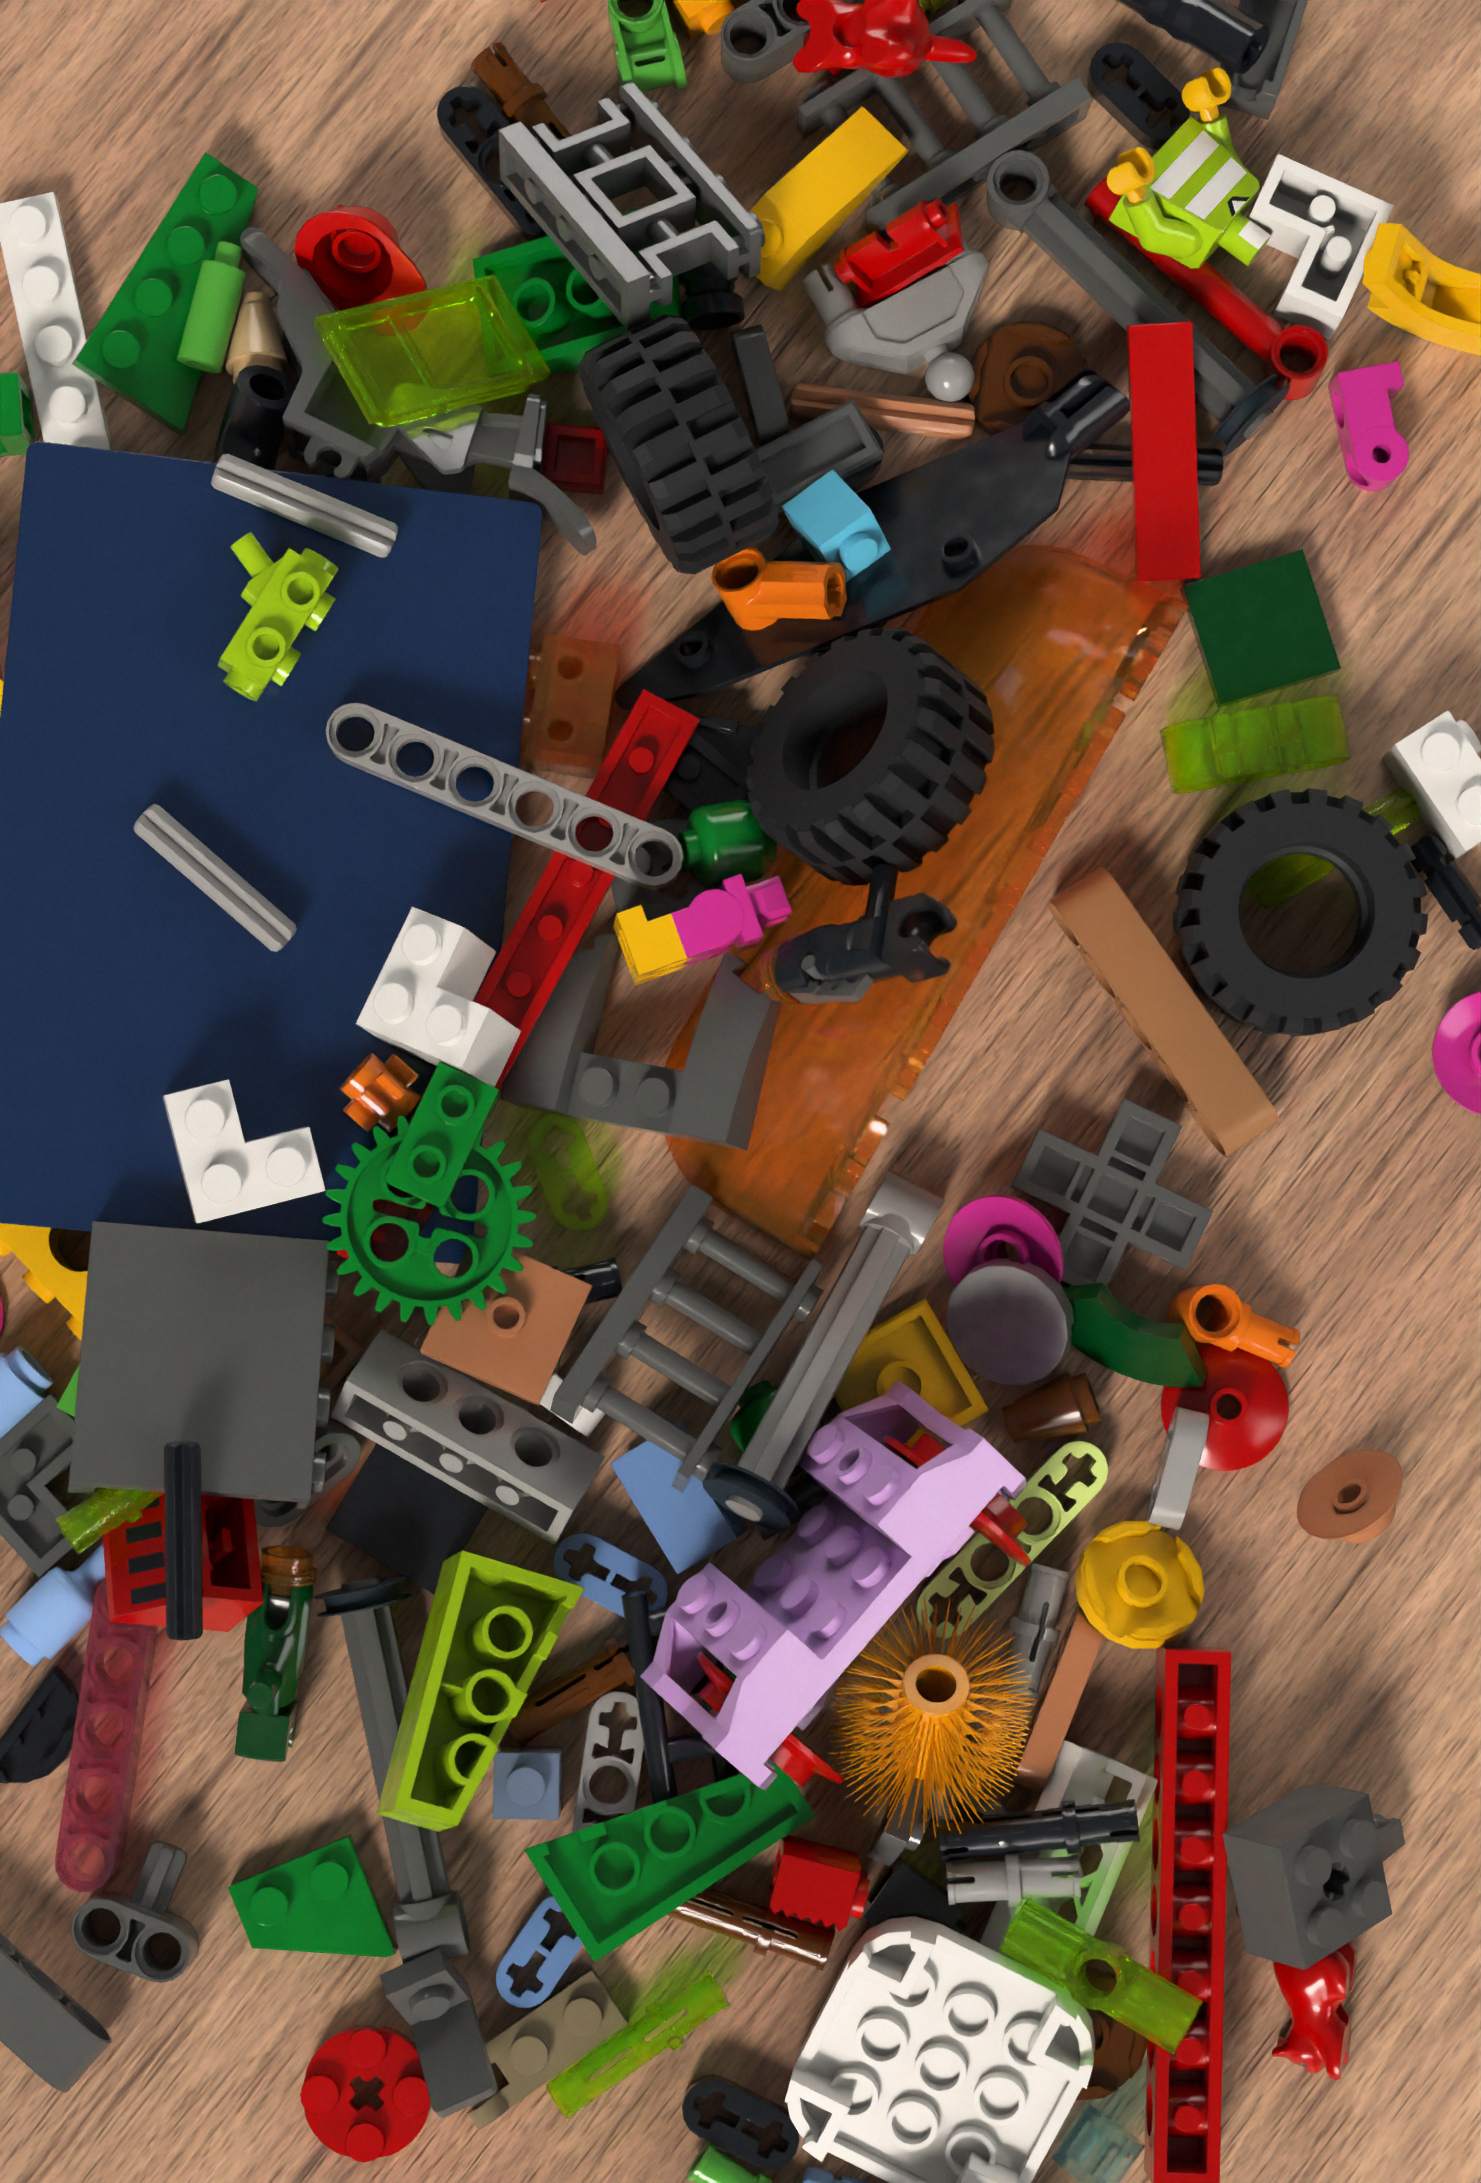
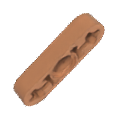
(1057, 1703)

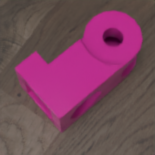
(1365, 424)

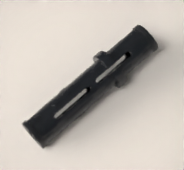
(1040, 1830)

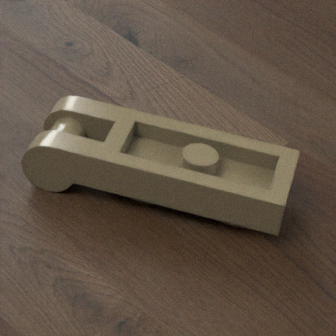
(549, 2041)

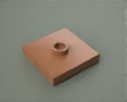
(519, 1332)

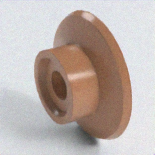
(1352, 1497)

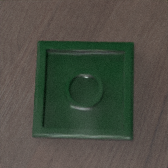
(1260, 628)

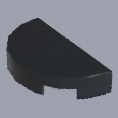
(41, 1732)

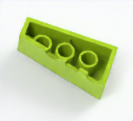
(470, 1679)

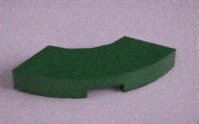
(1132, 1343)

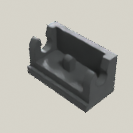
(1260, 86)

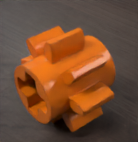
(380, 1092)

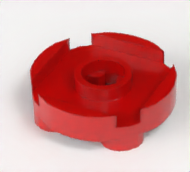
(328, 2093)

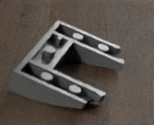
(703, 1103)

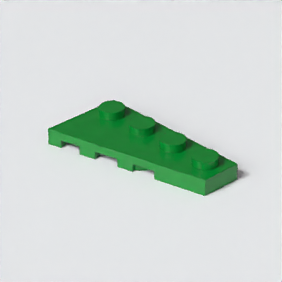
(143, 326)
(653, 1860)

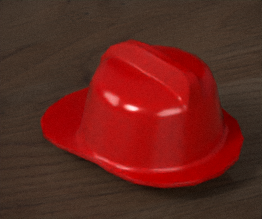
(356, 257)

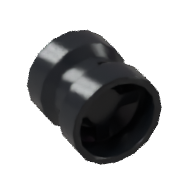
(710, 299)

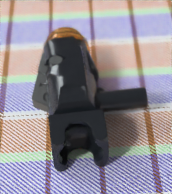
(848, 958)

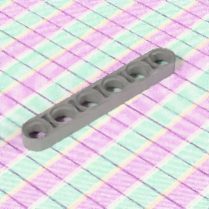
(508, 788)

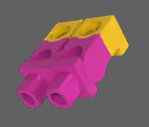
(702, 929)

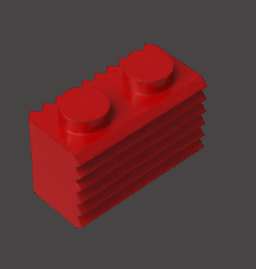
(817, 1882)

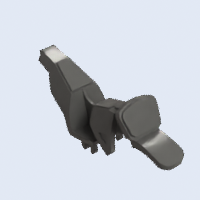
(440, 450)

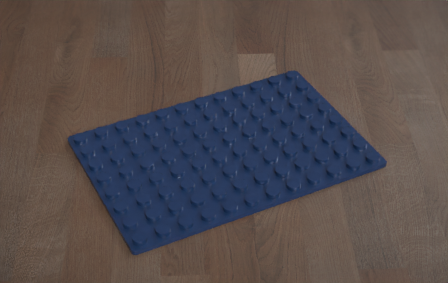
(116, 702)

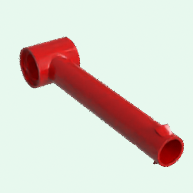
(1231, 308)

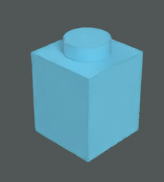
(836, 525)

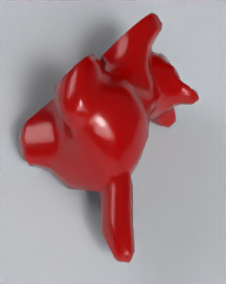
(875, 36)
(1319, 2024)

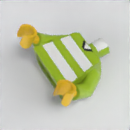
(1193, 188)

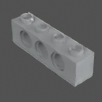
(467, 1436)

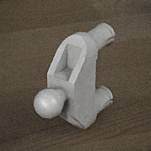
(909, 327)

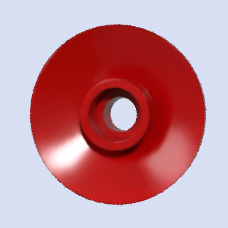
(1261, 1412)

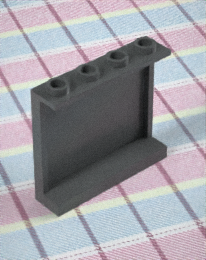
(206, 1347)

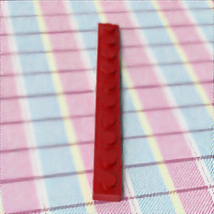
(564, 903)

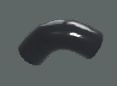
(254, 416)

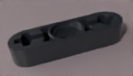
(463, 141)

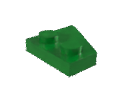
(315, 1905)

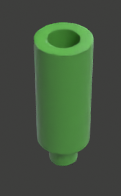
(213, 310)

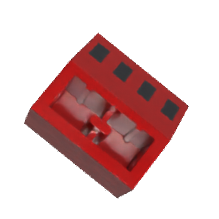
(229, 1565)

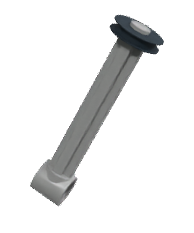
(891, 1231)

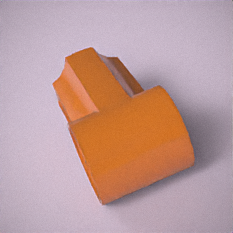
(764, 590)

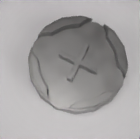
(1010, 1321)

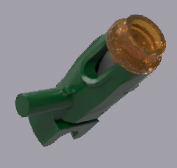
(276, 1653)

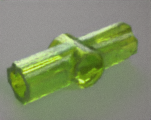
(1140, 1995)

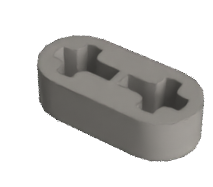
(1177, 1468)

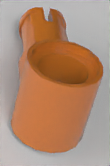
(1233, 1324)

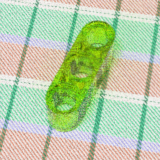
(1255, 744)

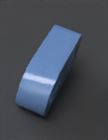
(618, 1562)
(523, 1947)

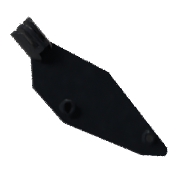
(942, 531)

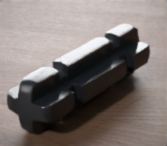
(1449, 887)

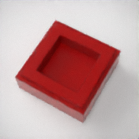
(575, 458)

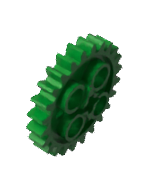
(415, 1277)

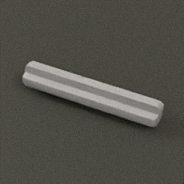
(304, 505)
(214, 877)

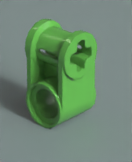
(646, 48)

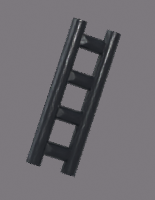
(659, 1748)

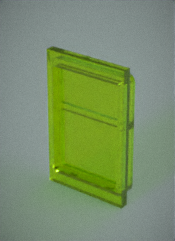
(432, 351)

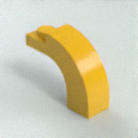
(1422, 291)

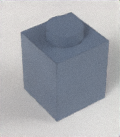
(528, 1782)

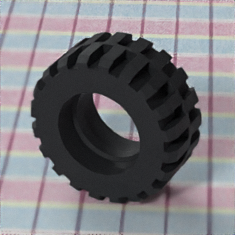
(679, 443)
(870, 756)
(1385, 897)

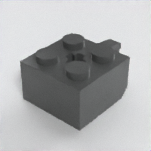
(1310, 1873)

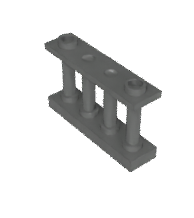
(950, 173)
(658, 1283)

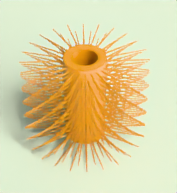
(930, 1718)

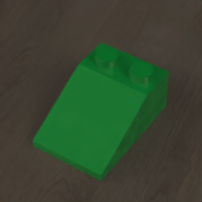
(557, 302)

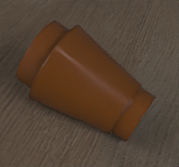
(1053, 1410)

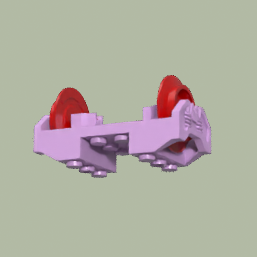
(834, 1581)

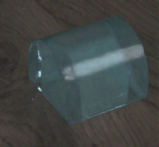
(1098, 2149)

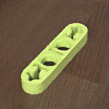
(1031, 1544)

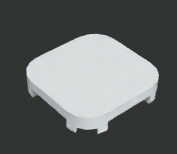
(939, 2060)

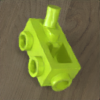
(282, 601)

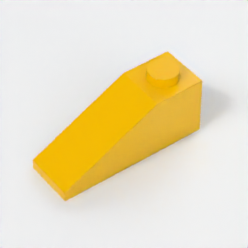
(822, 194)

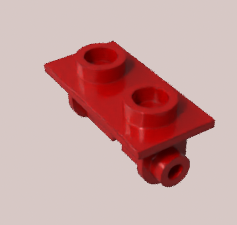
(921, 242)

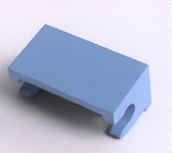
(683, 1523)

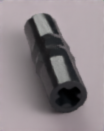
(1210, 27)

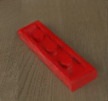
(1163, 450)

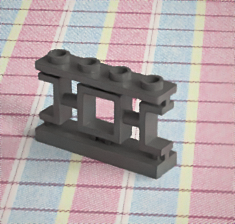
(596, 233)

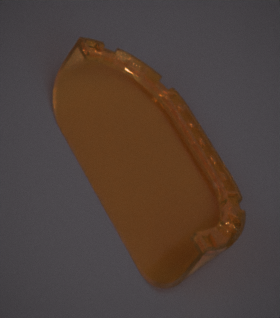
(1051, 651)

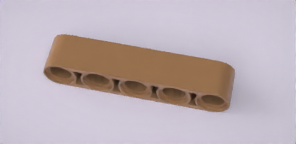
(1163, 1011)

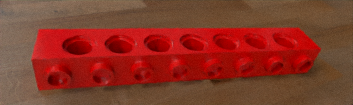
(1189, 1907)

